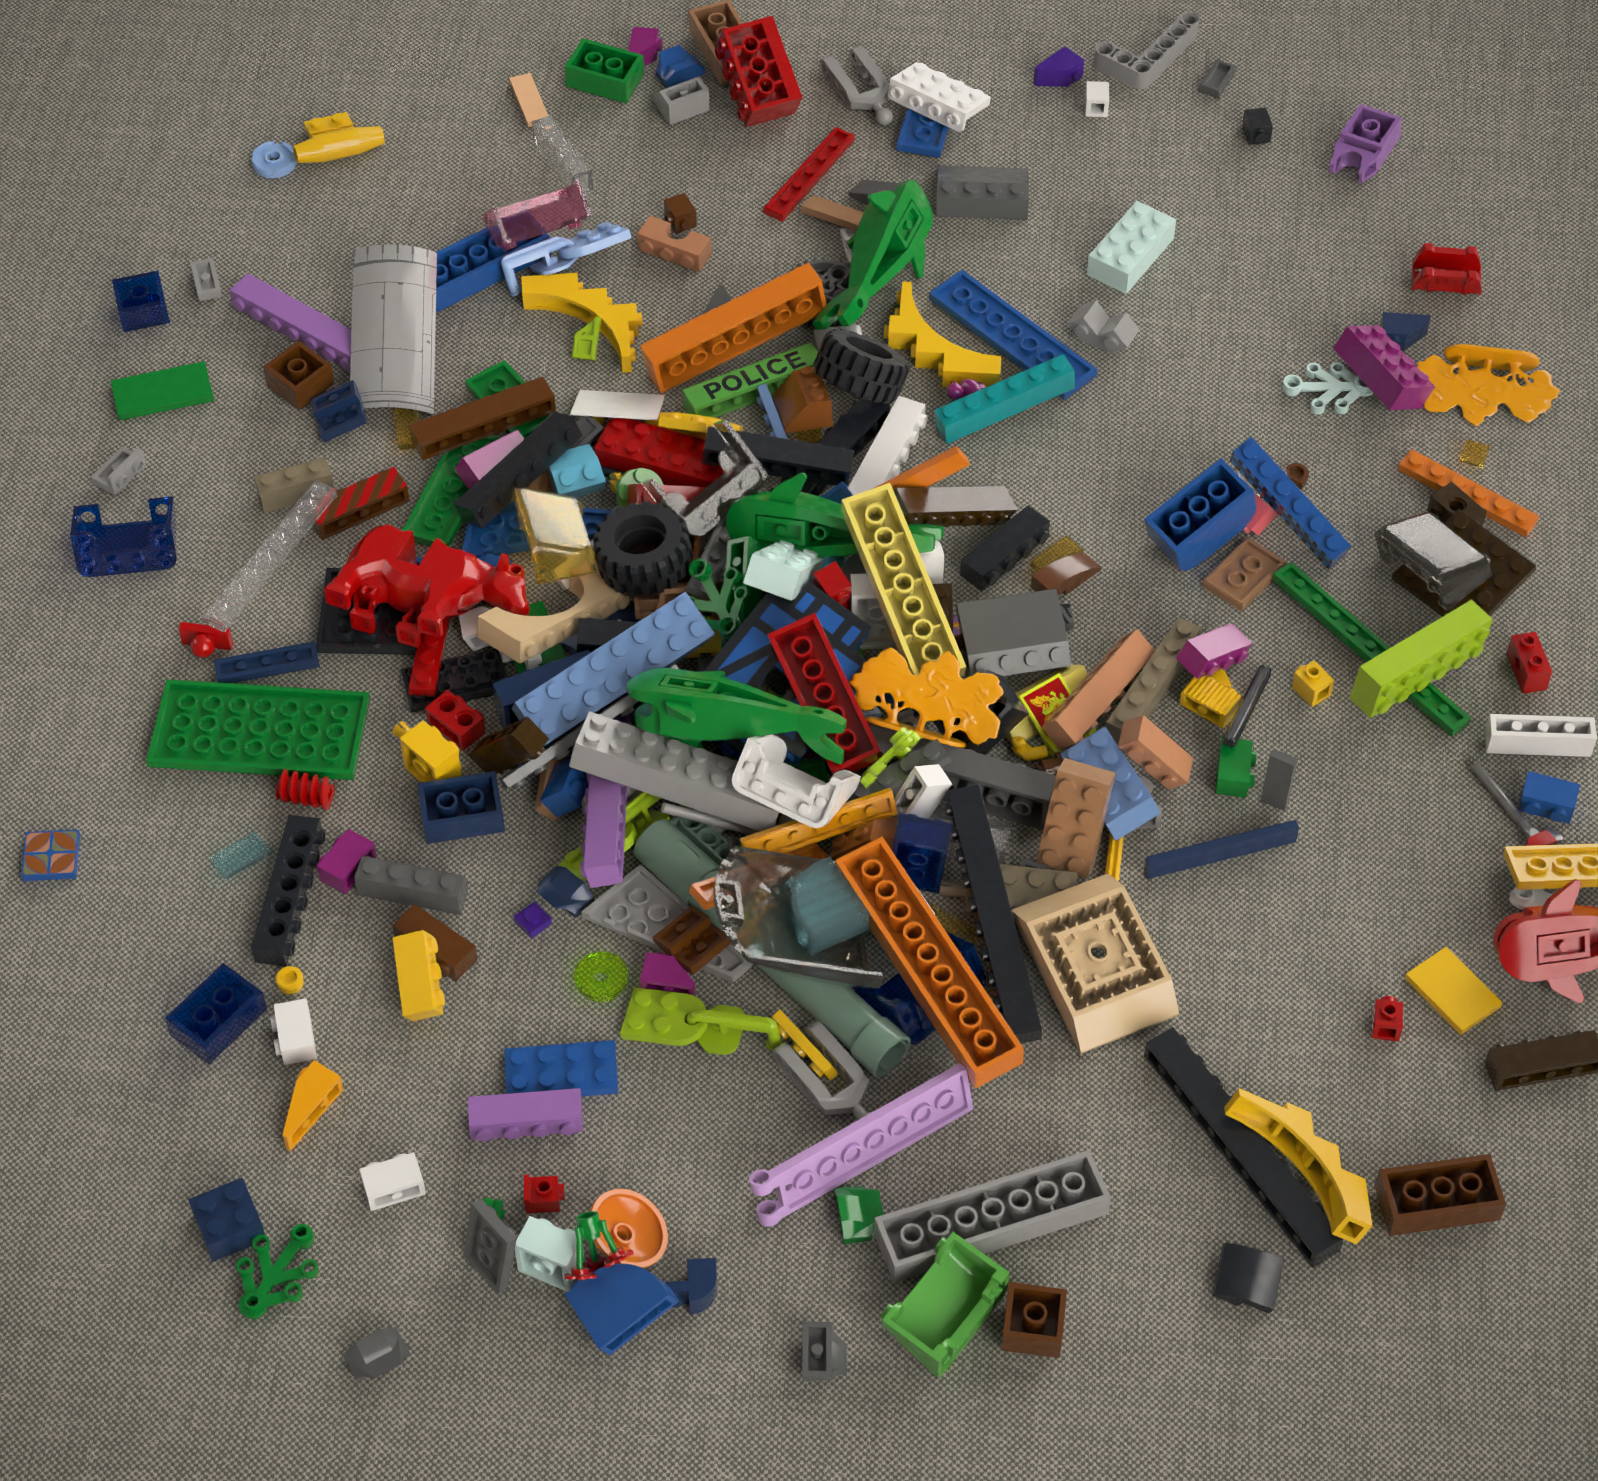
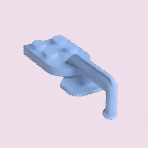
(568, 250)

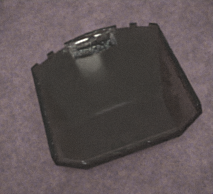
(756, 916)

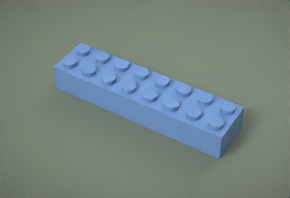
(603, 674)

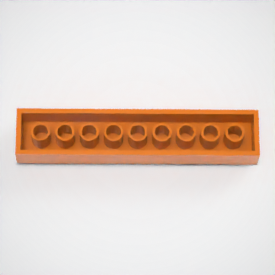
(931, 964)

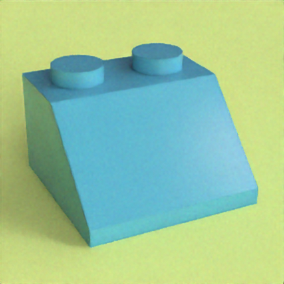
(577, 472)

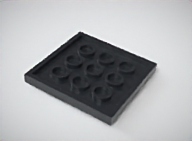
(339, 637)

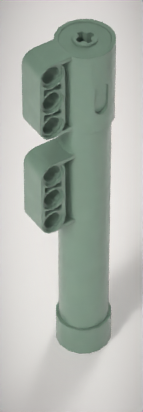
(692, 851)

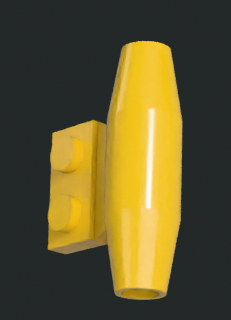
(335, 139)
(687, 423)

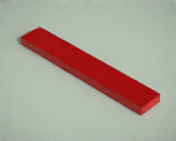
(808, 174)

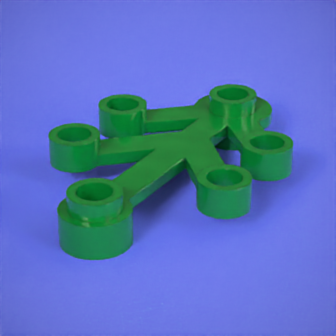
(720, 601)
(275, 1274)

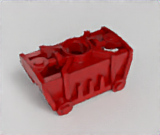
(1447, 269)

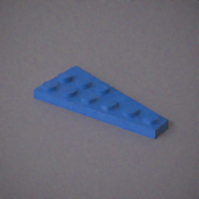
(505, 537)

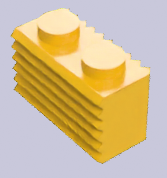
(1210, 700)

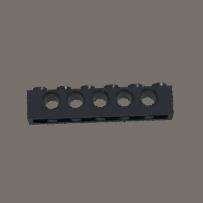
(298, 832)

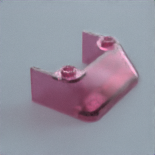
(537, 216)

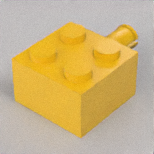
(427, 752)

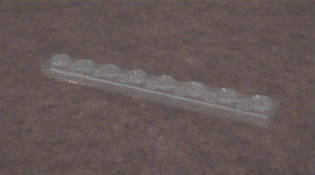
(269, 556)

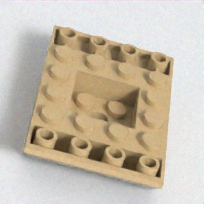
(1094, 995)

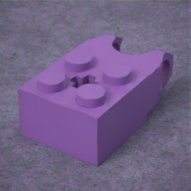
(1366, 141)

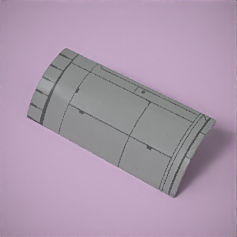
(394, 326)

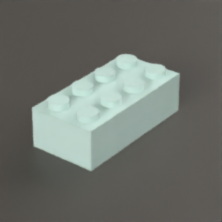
(1131, 247)
(782, 569)

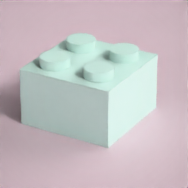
(546, 1252)

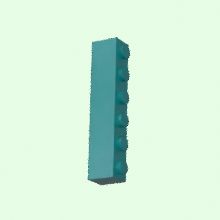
(1005, 399)

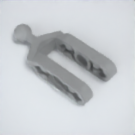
(846, 89)
(845, 1101)

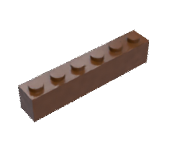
(482, 418)

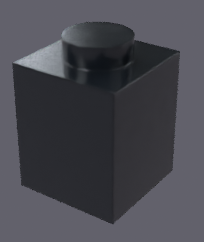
(1257, 126)

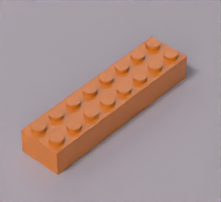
(734, 328)

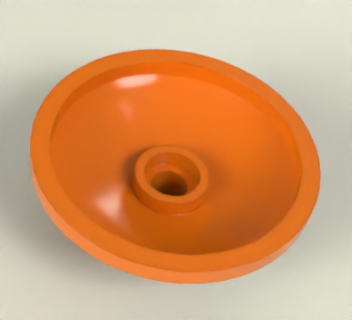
(635, 1222)

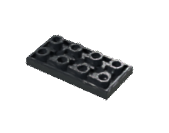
(464, 676)

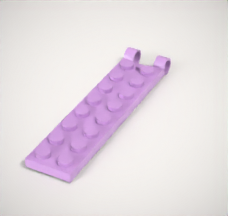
(862, 1144)

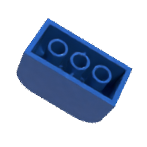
(1202, 516)

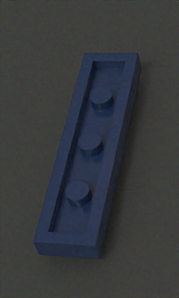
(267, 663)

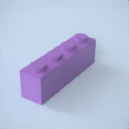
(525, 1114)

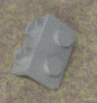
(119, 470)

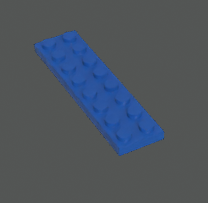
(1005, 327)

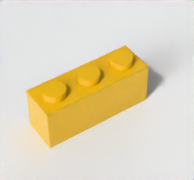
(418, 975)

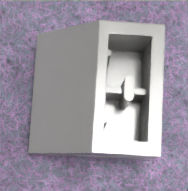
(682, 100)

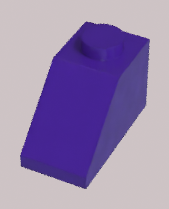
(1059, 69)

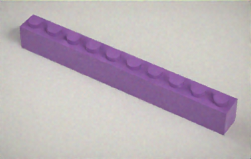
(604, 829)

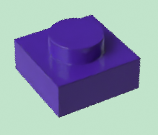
(532, 919)

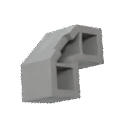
(1099, 330)

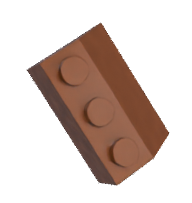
(803, 401)

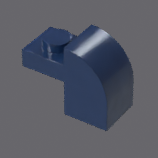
(701, 1285)

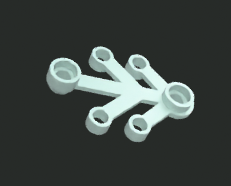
(1294, 385)

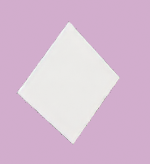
(617, 405)

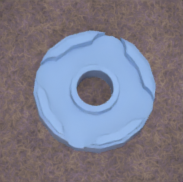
(273, 169)

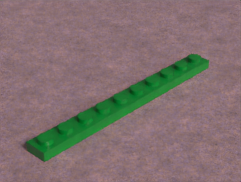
(1364, 642)

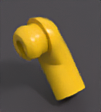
(1028, 752)

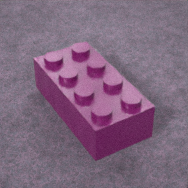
(1384, 367)

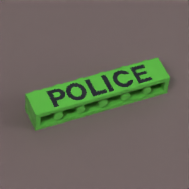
(740, 386)

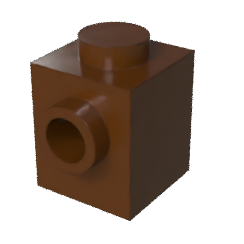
(680, 213)

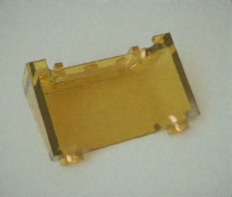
(554, 534)

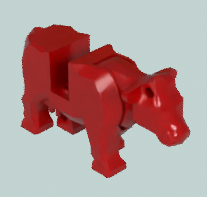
(441, 587)

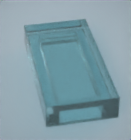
(240, 856)

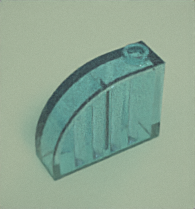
(826, 907)

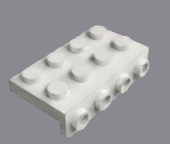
(936, 96)

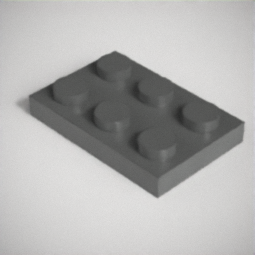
(490, 1245)

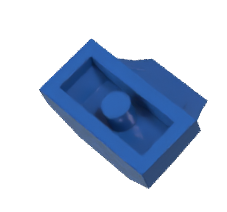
(677, 66)

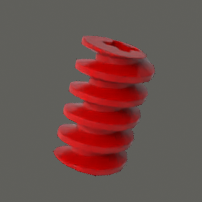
(304, 790)

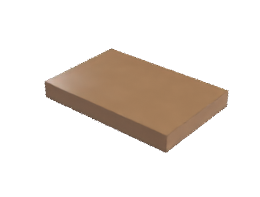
(1243, 574)

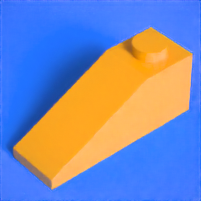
(313, 1094)

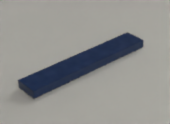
(1221, 849)

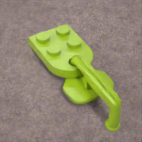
(637, 821)
(683, 1019)

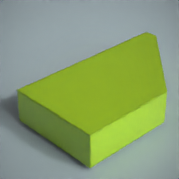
(586, 341)

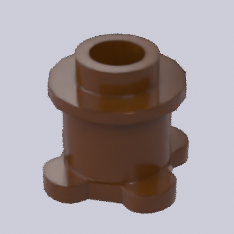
(1050, 765)

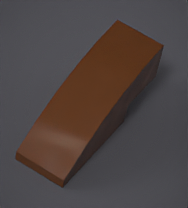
(1065, 574)

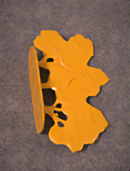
(1479, 390)
(933, 693)

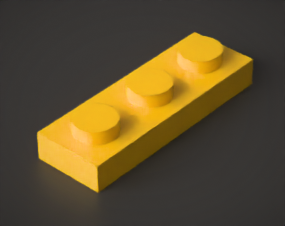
(804, 1047)

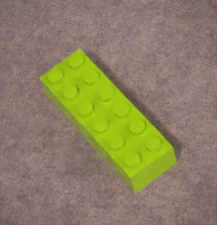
(1420, 659)

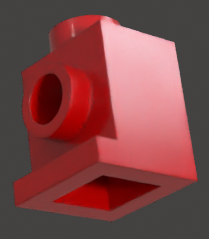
(1387, 1019)
(543, 1194)

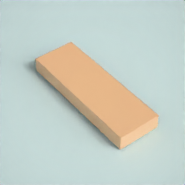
(528, 98)

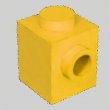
(1312, 683)

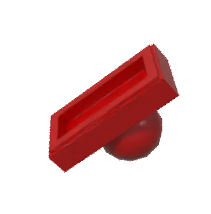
(204, 638)

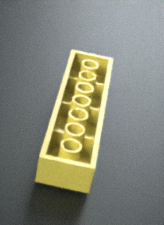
(899, 578)

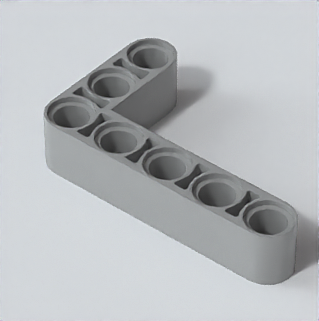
(1145, 69)

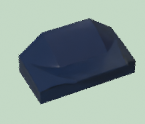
(565, 891)

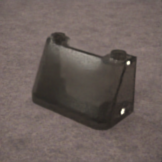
(1435, 556)

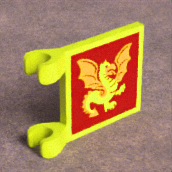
(1043, 702)

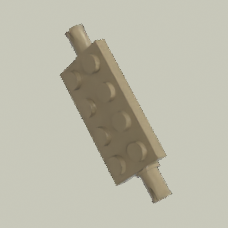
(1021, 884)

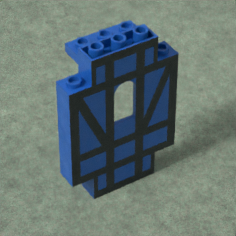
(751, 658)

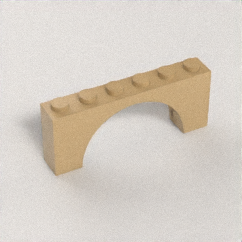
(527, 636)

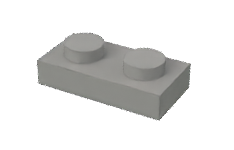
(206, 279)

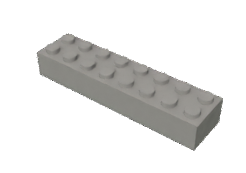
(666, 770)
(994, 1213)

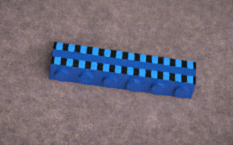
(1289, 502)

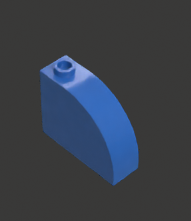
(619, 1303)

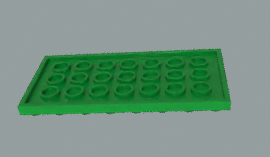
(258, 729)

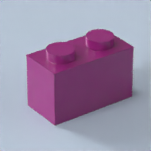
(342, 861)

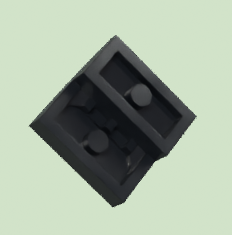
(1248, 1277)

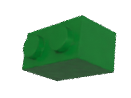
(1234, 769)

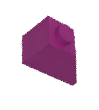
(646, 42)
(665, 974)

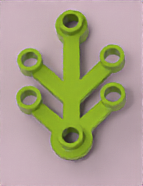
(902, 745)

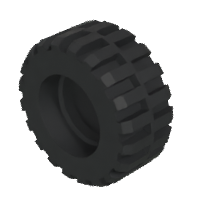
(861, 366)
(648, 571)

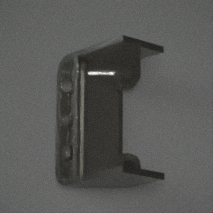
(741, 478)

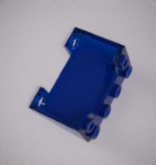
(124, 546)

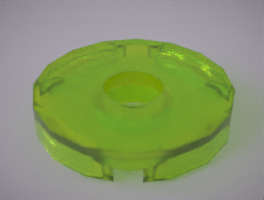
(601, 963)

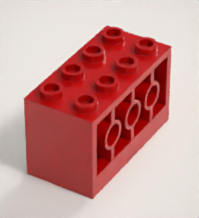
(758, 71)

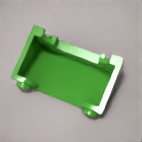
(947, 1304)

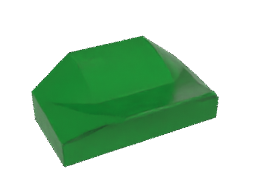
(857, 1212)

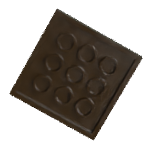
(1507, 568)

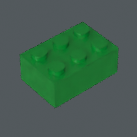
(604, 70)

